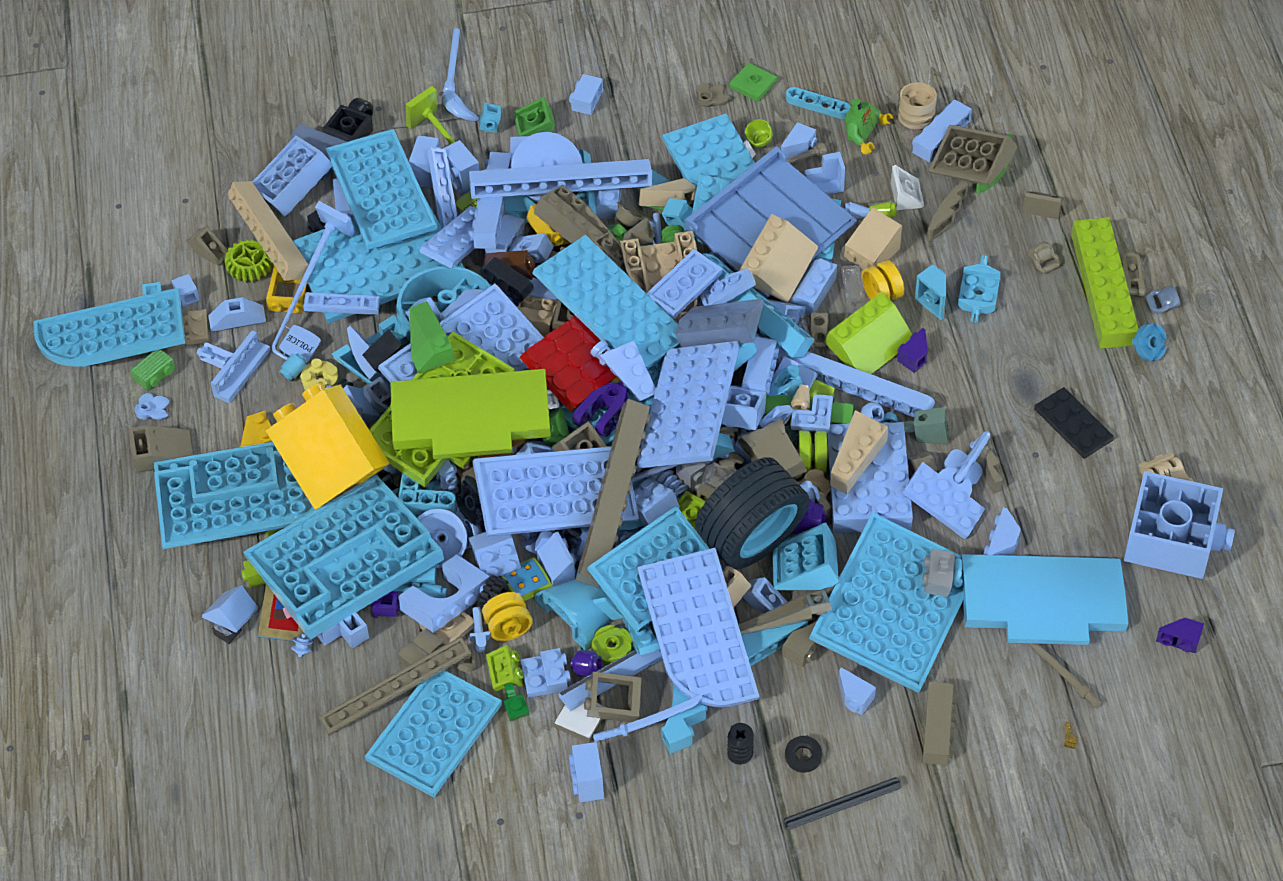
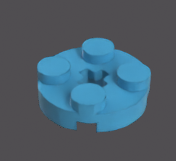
(1142, 342)

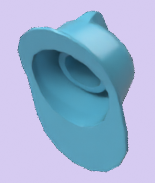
(786, 382)

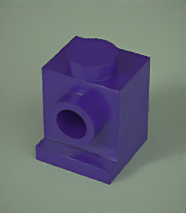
(386, 605)

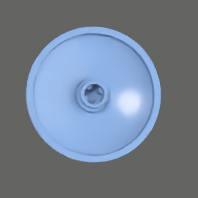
(545, 150)

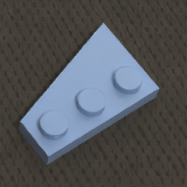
(726, 289)
(630, 369)

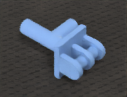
(479, 636)

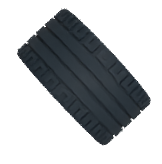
(752, 512)

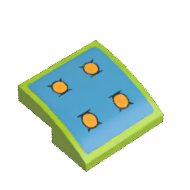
(527, 579)

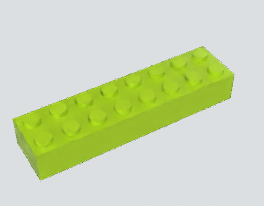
(1104, 282)

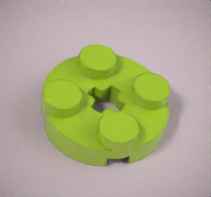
(614, 635)

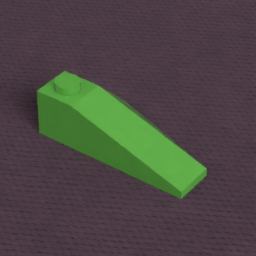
(428, 340)

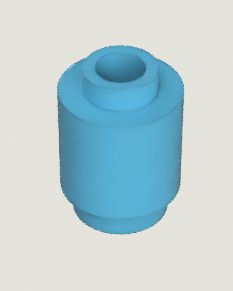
(293, 366)

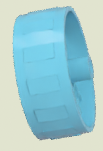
(439, 282)

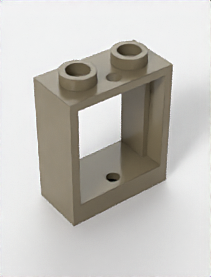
(628, 715)

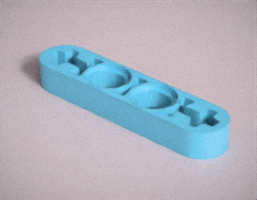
(819, 100)

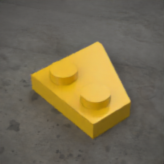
(255, 429)

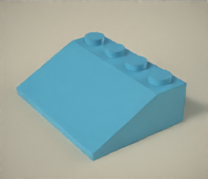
(806, 561)

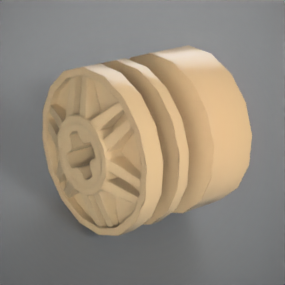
(917, 105)

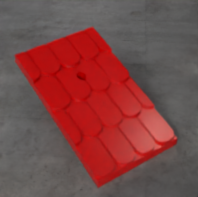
(568, 363)

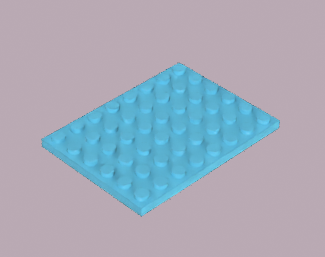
(353, 270)
(882, 609)

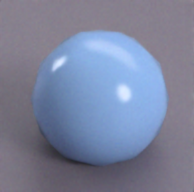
(873, 411)

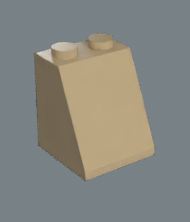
(874, 240)

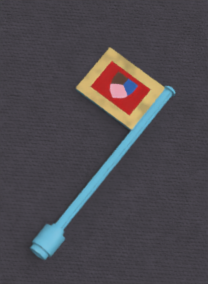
(279, 624)

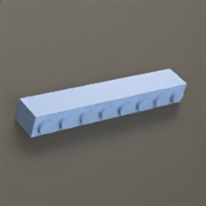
(490, 209)

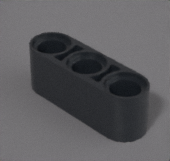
(507, 279)

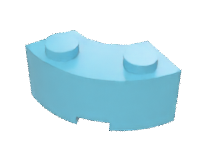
(677, 212)

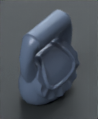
(1168, 298)

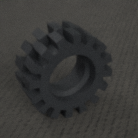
(493, 587)

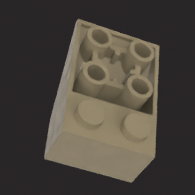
(158, 444)

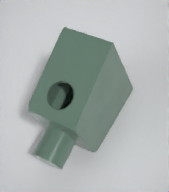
(929, 426)

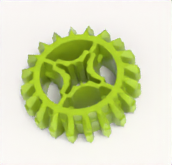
(247, 261)

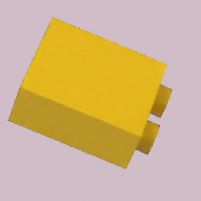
(326, 444)

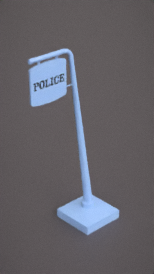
(299, 339)

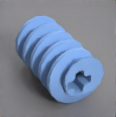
(670, 481)

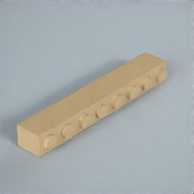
(268, 230)

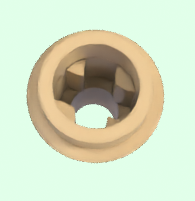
(802, 398)

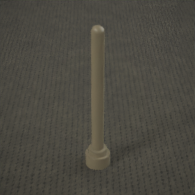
(818, 150)

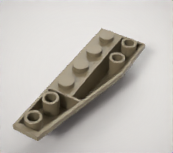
(574, 219)

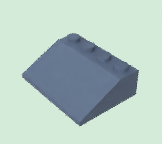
(720, 323)

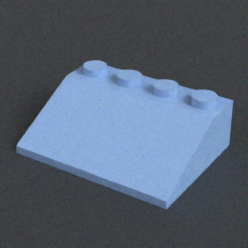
(291, 175)

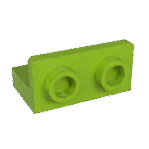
(504, 668)

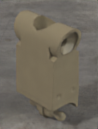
(773, 443)

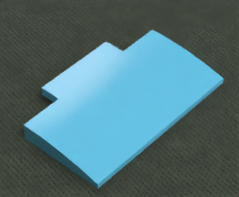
(1044, 597)

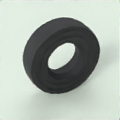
(803, 765)

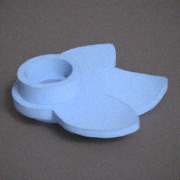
(151, 407)

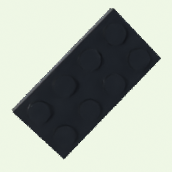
(1073, 422)

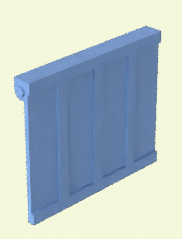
(770, 186)

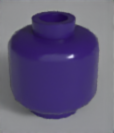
(586, 662)

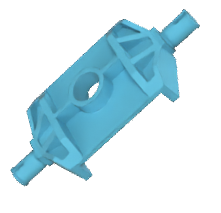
(983, 279)

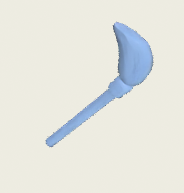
(449, 98)

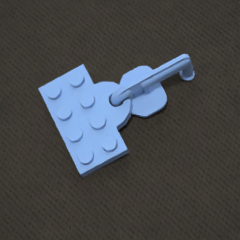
(949, 491)

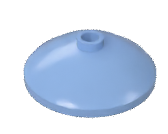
(451, 526)

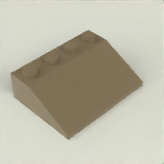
(972, 154)

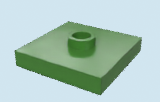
(753, 82)

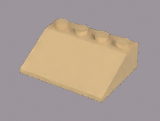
(779, 258)

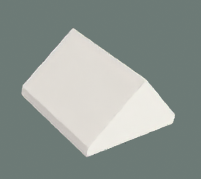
(906, 189)

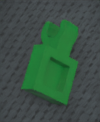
(514, 705)

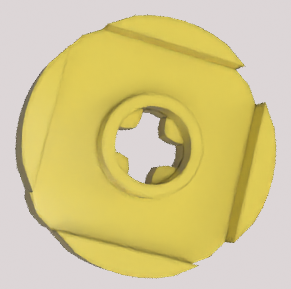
(318, 368)

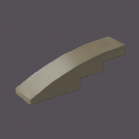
(946, 211)

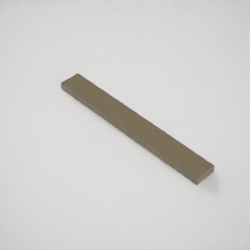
(395, 685)

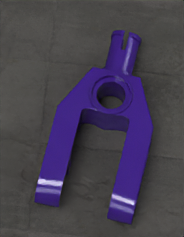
(611, 396)

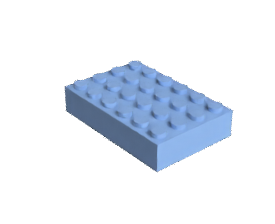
(877, 488)

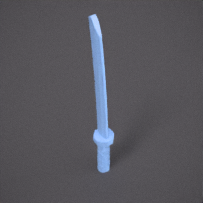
(625, 728)

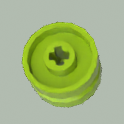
(813, 451)

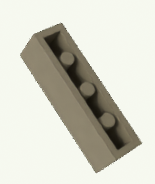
(938, 723)

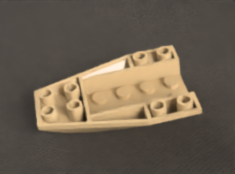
(652, 262)

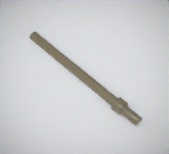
(1083, 690)

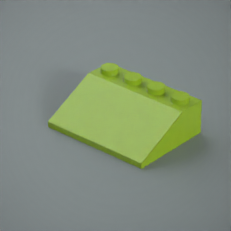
(869, 335)

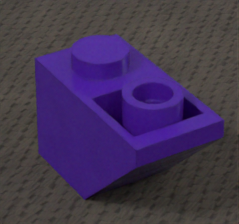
(914, 352)
(1181, 634)

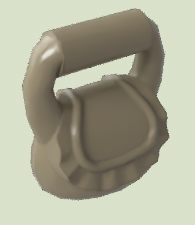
(1042, 253)

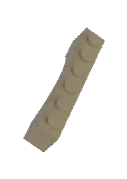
(798, 645)

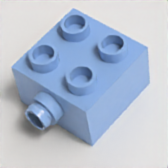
(1176, 525)

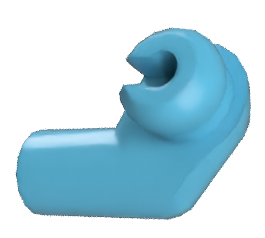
(957, 580)

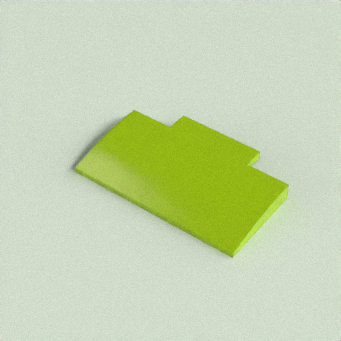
(470, 412)
(419, 462)

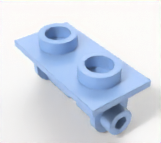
(214, 355)

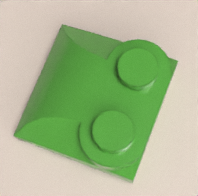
(534, 118)

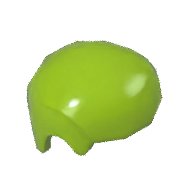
(759, 133)

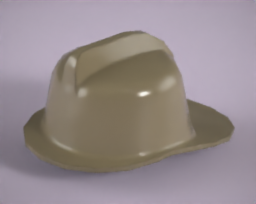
(629, 217)

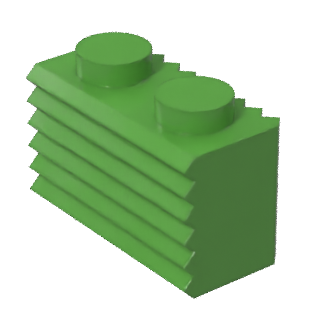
(153, 369)

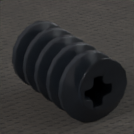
(740, 743)

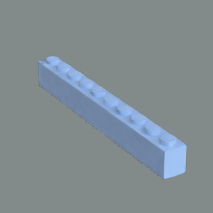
(547, 178)

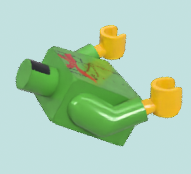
(861, 121)

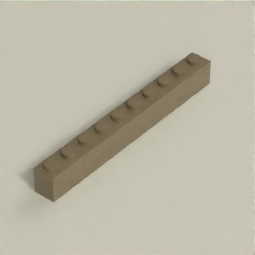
(614, 487)

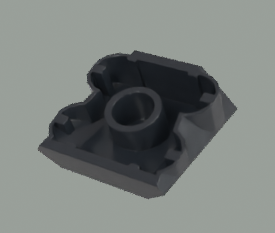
(469, 502)

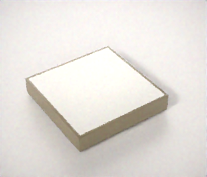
(577, 723)

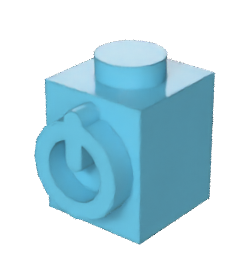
(490, 117)

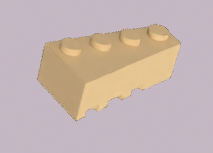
(859, 448)

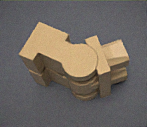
(1165, 465)

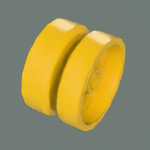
(883, 279)
(507, 616)

